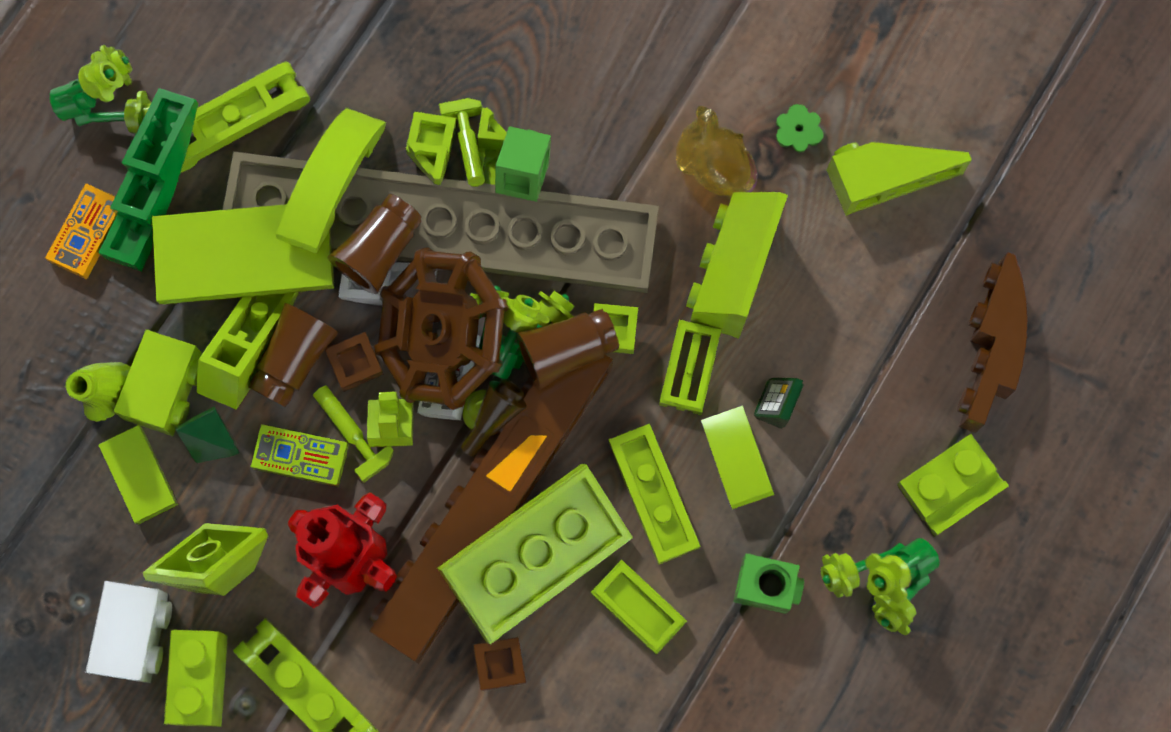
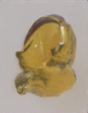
(715, 156)

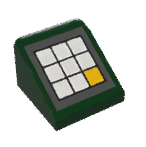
(778, 400)

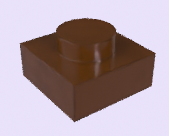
(354, 361)
(499, 664)

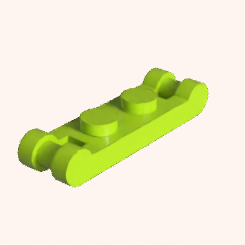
(244, 111)
(299, 682)

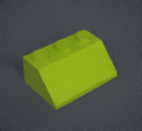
(735, 260)

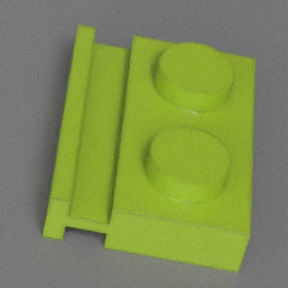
(952, 485)

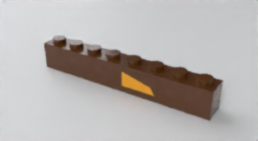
(495, 491)

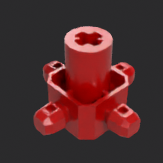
(341, 549)

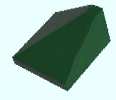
(207, 437)

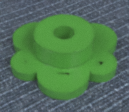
(799, 118)

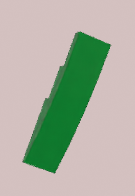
(151, 179)

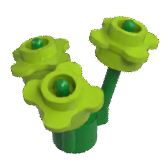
(99, 80)
(523, 315)
(887, 580)

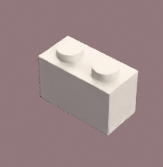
(129, 632)

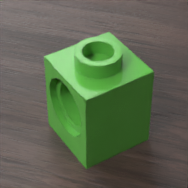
(522, 163)
(748, 587)

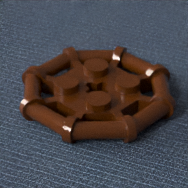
(409, 321)

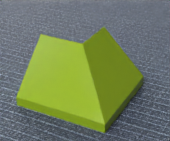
(210, 559)

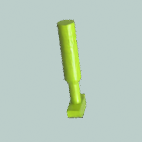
(462, 110)
(353, 434)

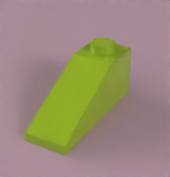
(887, 171)
(238, 346)

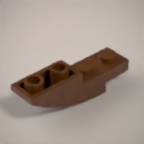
(1002, 329)

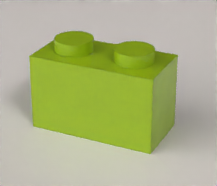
(159, 383)
(196, 678)

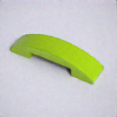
(326, 178)

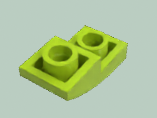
(737, 457)

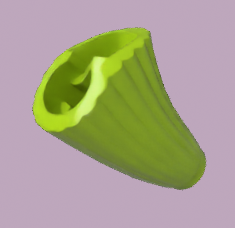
(98, 388)

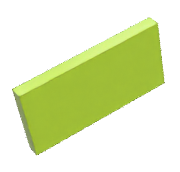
(232, 256)
(535, 553)

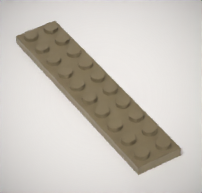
(546, 239)

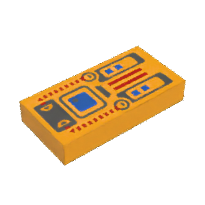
(83, 232)

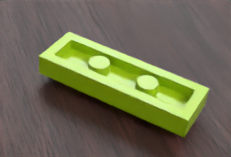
(654, 494)

